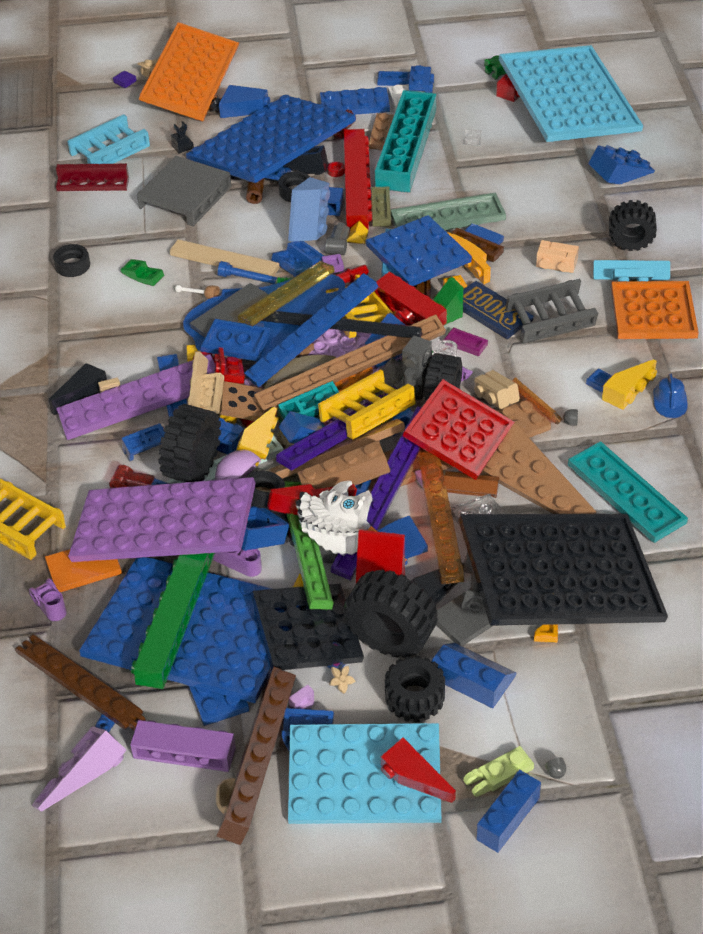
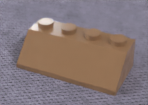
(354, 466)

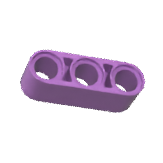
(242, 561)

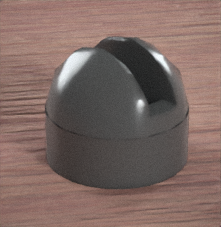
(571, 417)
(556, 768)

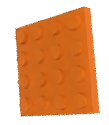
(654, 310)

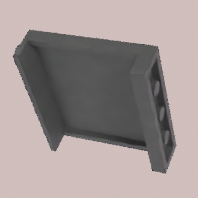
(186, 188)

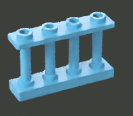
(115, 152)

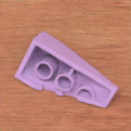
(92, 757)

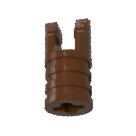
(255, 191)

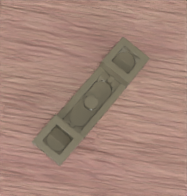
(296, 367)

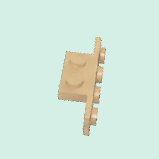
(205, 388)

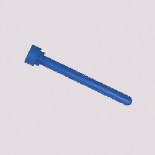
(226, 269)

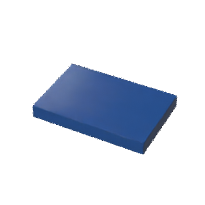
(236, 339)

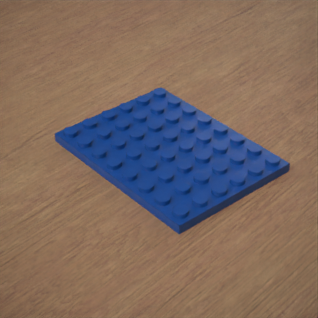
(271, 137)
(221, 642)

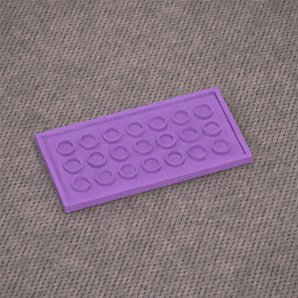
(163, 520)

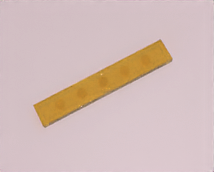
(286, 293)

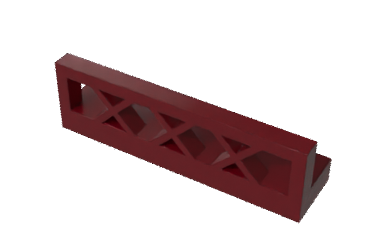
(92, 174)

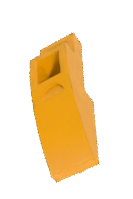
(478, 264)

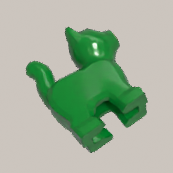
(494, 65)

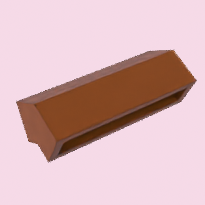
(463, 484)

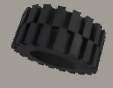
(189, 443)

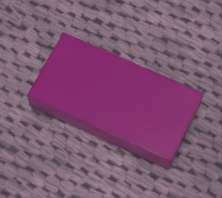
(467, 342)

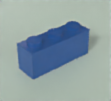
(508, 811)

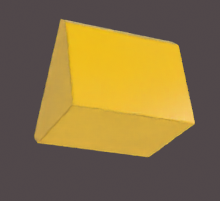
(358, 233)

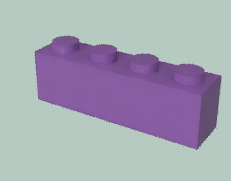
(183, 745)

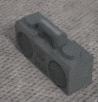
(415, 360)

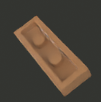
(380, 130)

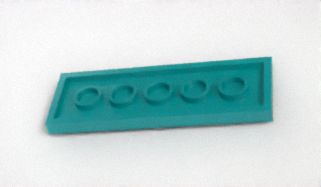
(627, 491)

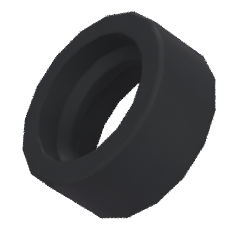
(290, 179)
(71, 269)
(264, 479)

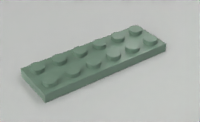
(455, 212)

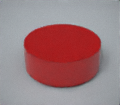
(336, 169)

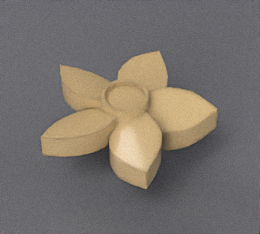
(341, 679)

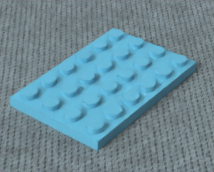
(340, 776)

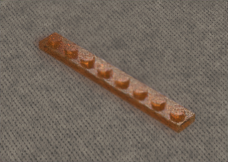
(440, 519)

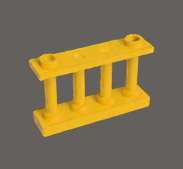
(372, 304)
(369, 416)
(10, 534)

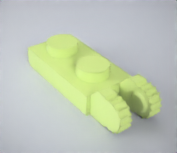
(499, 771)

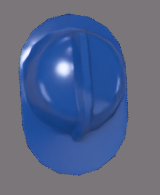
(670, 397)

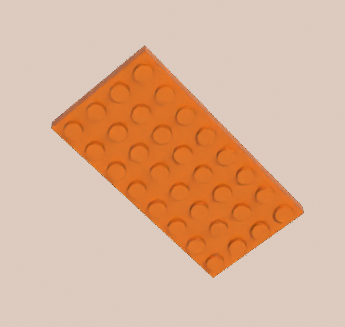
(189, 71)

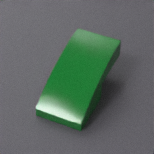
(142, 273)

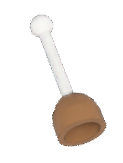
(209, 292)

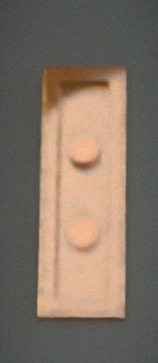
(541, 405)

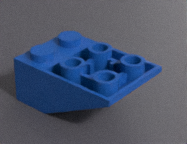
(619, 165)

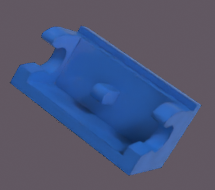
(142, 440)

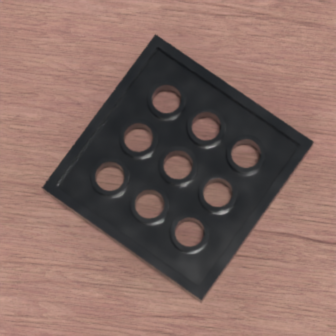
(304, 655)

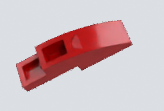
(285, 498)

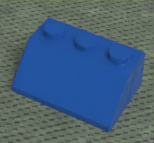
(473, 674)

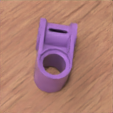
(49, 600)

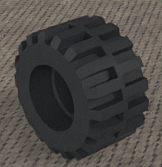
(628, 214)
(442, 367)
(414, 703)

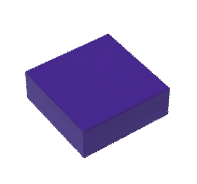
(124, 79)

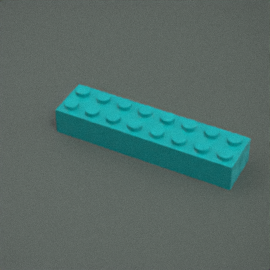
(406, 141)

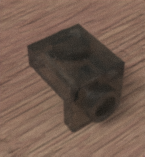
(393, 372)

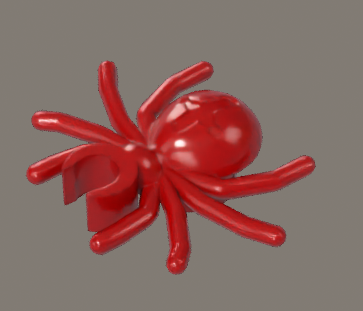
(404, 316)

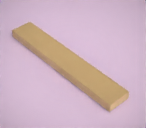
(214, 256)

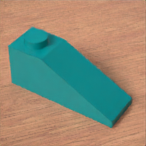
(308, 402)

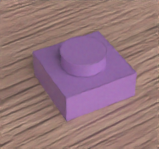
(334, 260)

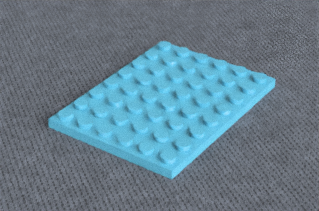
(570, 93)

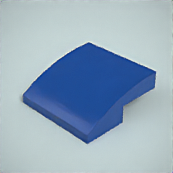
(297, 257)
(414, 541)

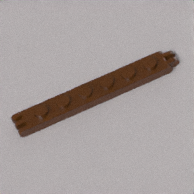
(81, 683)

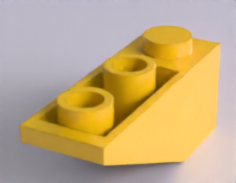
(626, 384)
(258, 435)

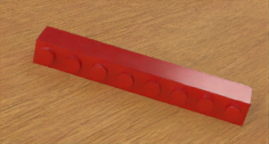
(357, 177)

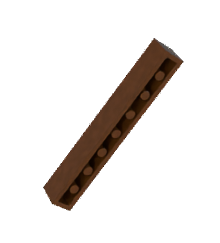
(256, 757)

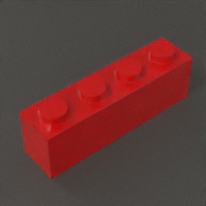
(401, 295)

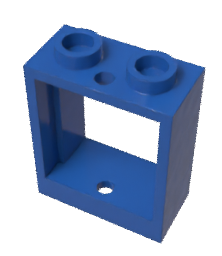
(264, 533)

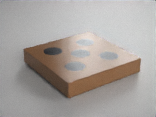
(239, 401)

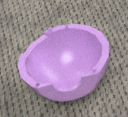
(236, 465)

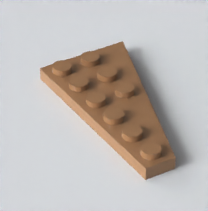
(533, 476)

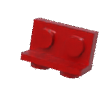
(230, 367)

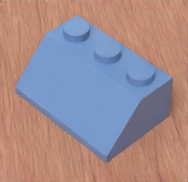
(309, 210)

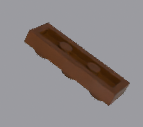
(492, 249)

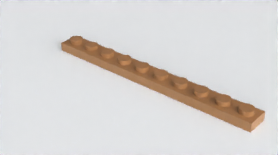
(344, 365)

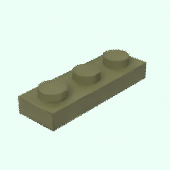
(381, 206)

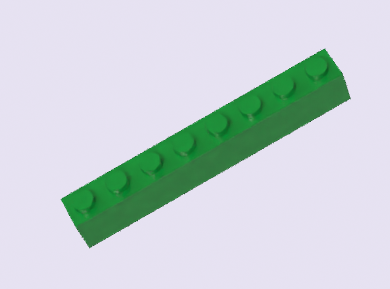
(171, 620)

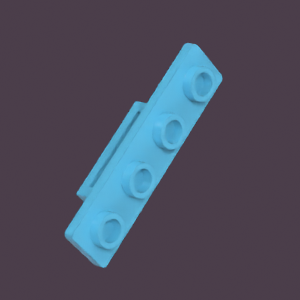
(631, 270)

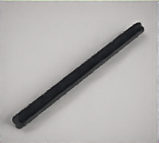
(349, 325)

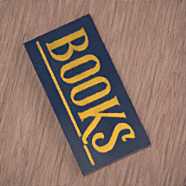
(490, 310)

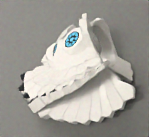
(335, 517)

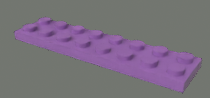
(128, 400)

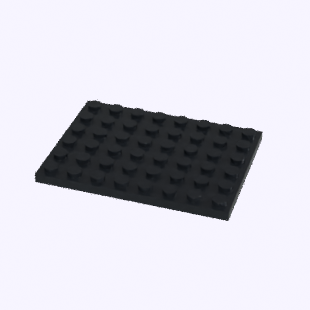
(560, 569)

